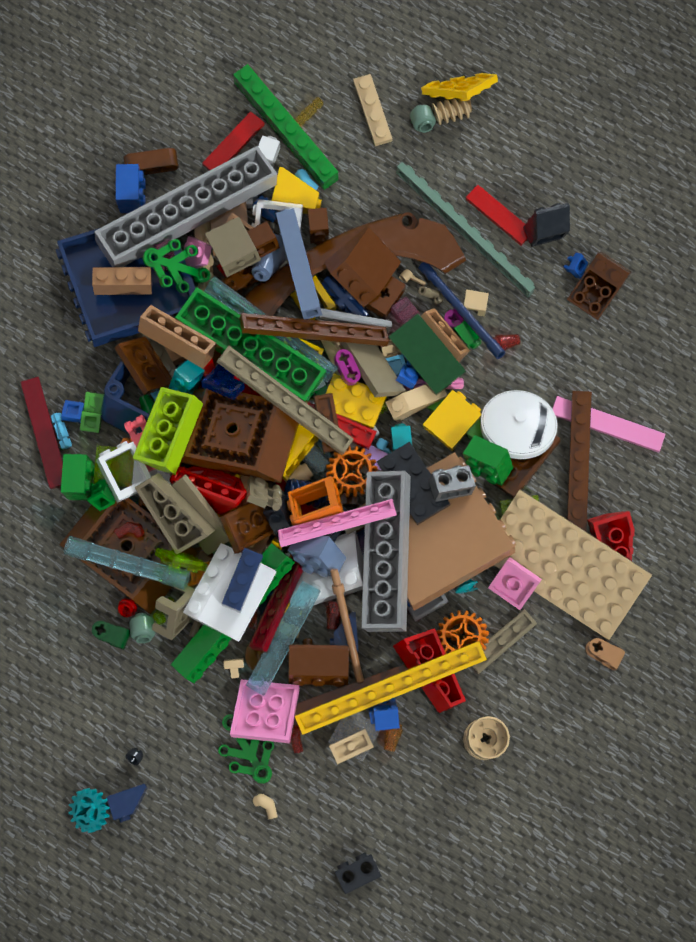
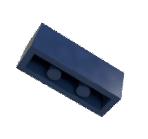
(242, 580)

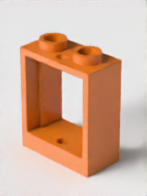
(312, 492)

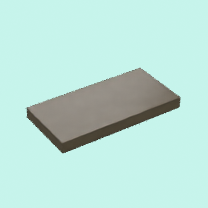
(375, 369)
(197, 501)

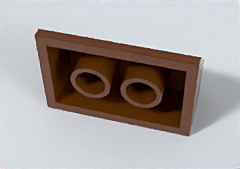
(318, 665)

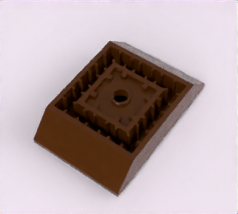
(255, 449)
(99, 528)

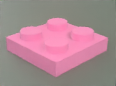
(514, 583)

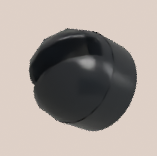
(134, 756)

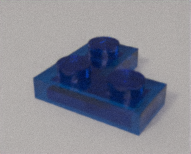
(223, 382)

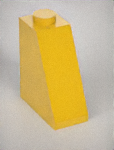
(293, 190)

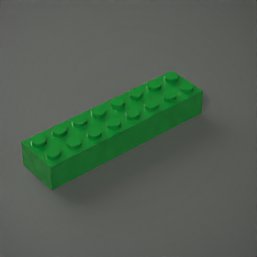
(265, 351)

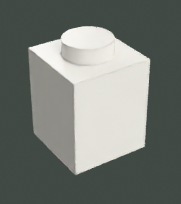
(270, 148)

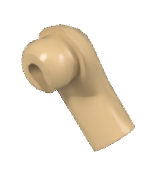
(267, 803)

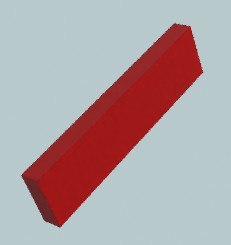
(234, 141)
(497, 214)

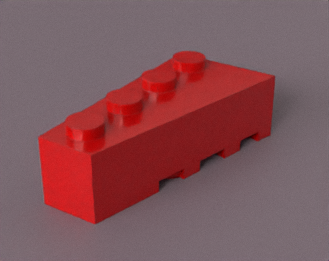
(425, 647)

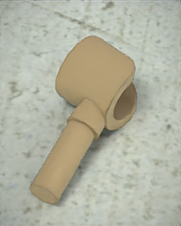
(407, 274)

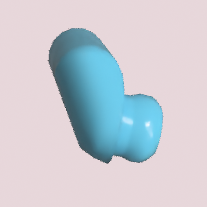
(303, 175)

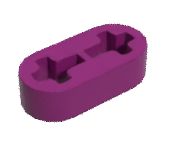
(343, 369)

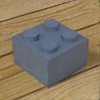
(318, 555)

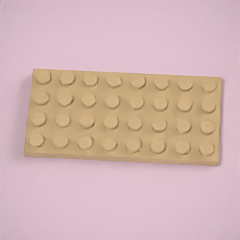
(574, 567)

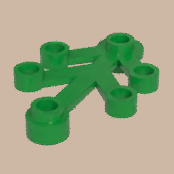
(174, 266)
(248, 753)

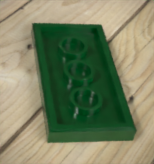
(427, 354)

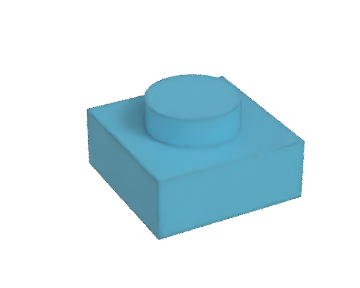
(396, 363)

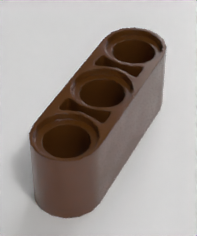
(154, 161)

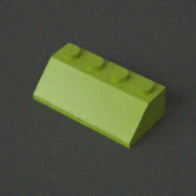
(168, 430)

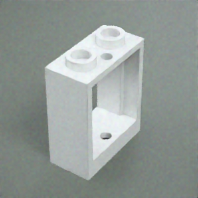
(257, 209)
(106, 455)

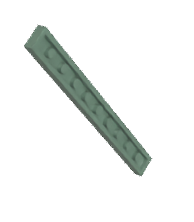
(470, 233)

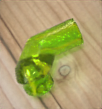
(159, 616)

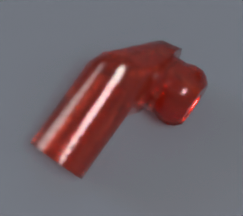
(296, 740)

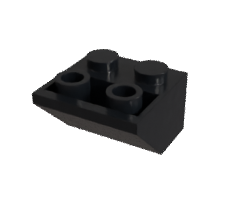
(548, 224)

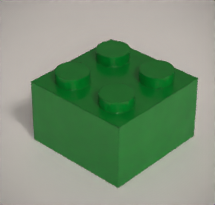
(488, 460)
(77, 476)

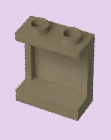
(233, 246)

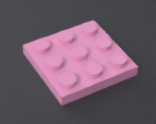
(265, 716)

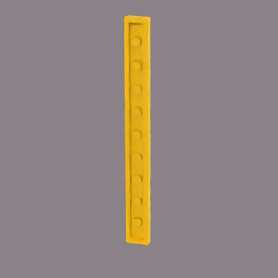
(391, 687)

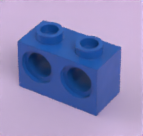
(384, 715)

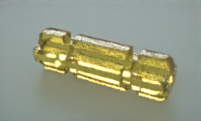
(309, 111)

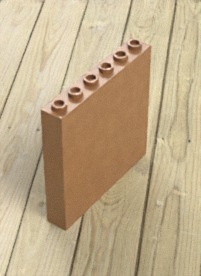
(454, 543)

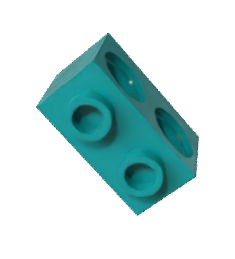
(186, 378)

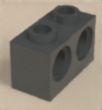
(453, 487)

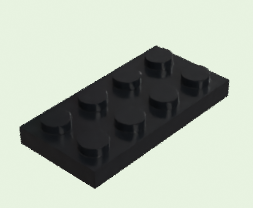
(421, 497)

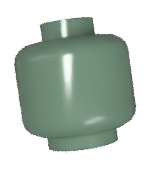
(422, 118)
(141, 628)

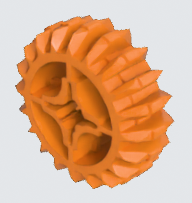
(346, 465)
(470, 638)

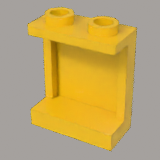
(452, 419)

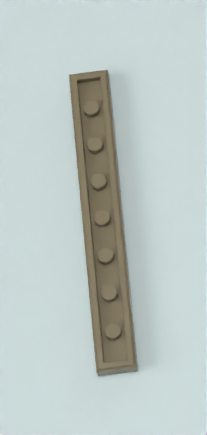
(285, 400)

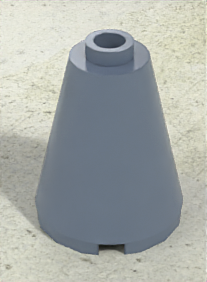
(270, 263)

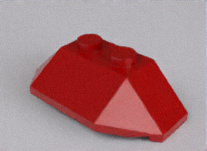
(218, 488)

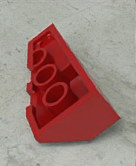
(615, 531)

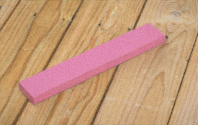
(614, 426)
(336, 522)

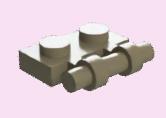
(262, 495)

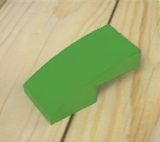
(91, 415)

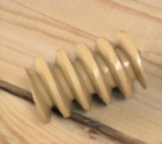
(451, 110)

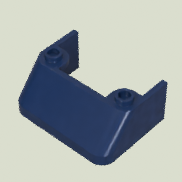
(113, 409)

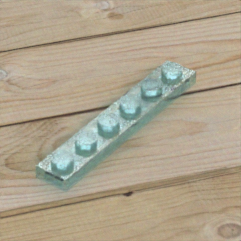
(284, 636)

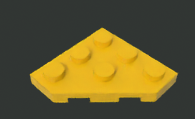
(460, 87)

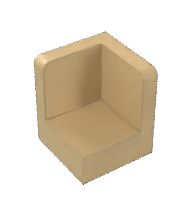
(476, 301)

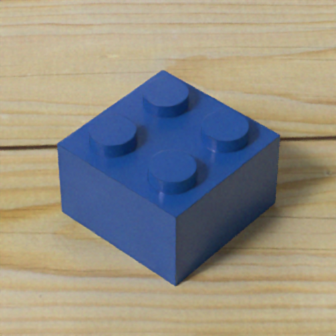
(129, 187)

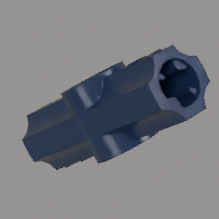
(342, 297)

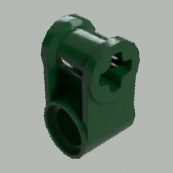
(114, 634)

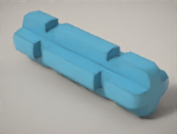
(61, 431)

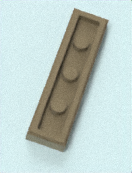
(506, 638)

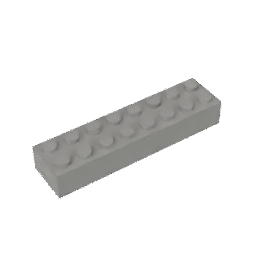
(386, 555)

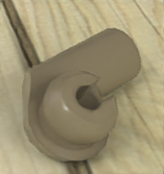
(431, 294)

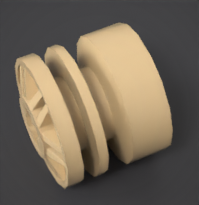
(497, 741)

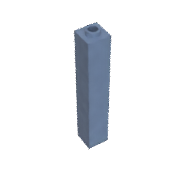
(298, 263)

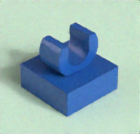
(577, 265)

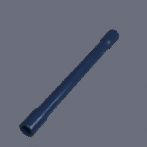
(490, 343)

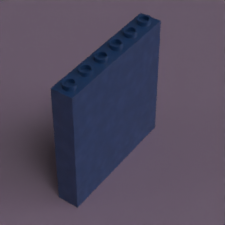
(113, 316)

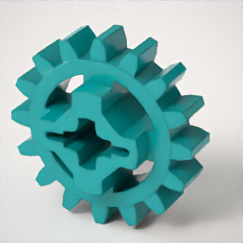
(89, 810)

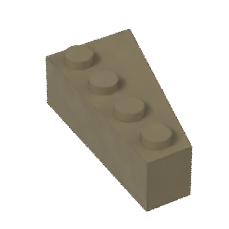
(173, 514)

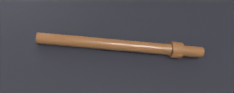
(338, 589)

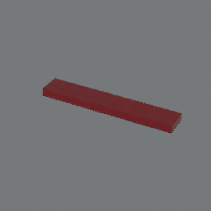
(43, 431)

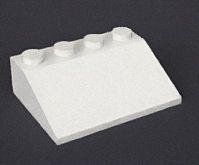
(350, 573)
(207, 598)

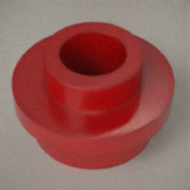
(127, 607)

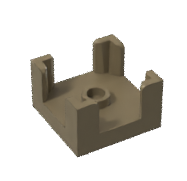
(176, 618)

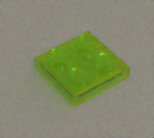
(119, 466)
(180, 560)

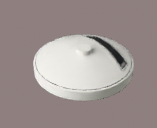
(519, 423)

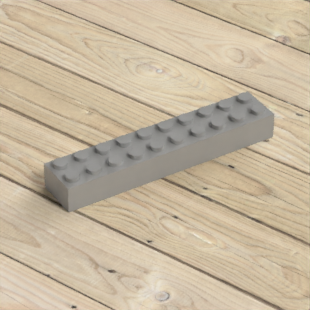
(186, 207)

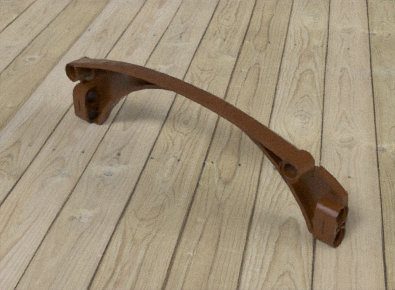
(419, 241)

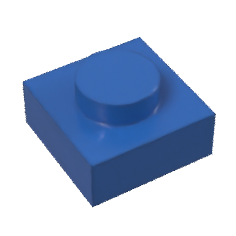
(407, 377)
(72, 411)

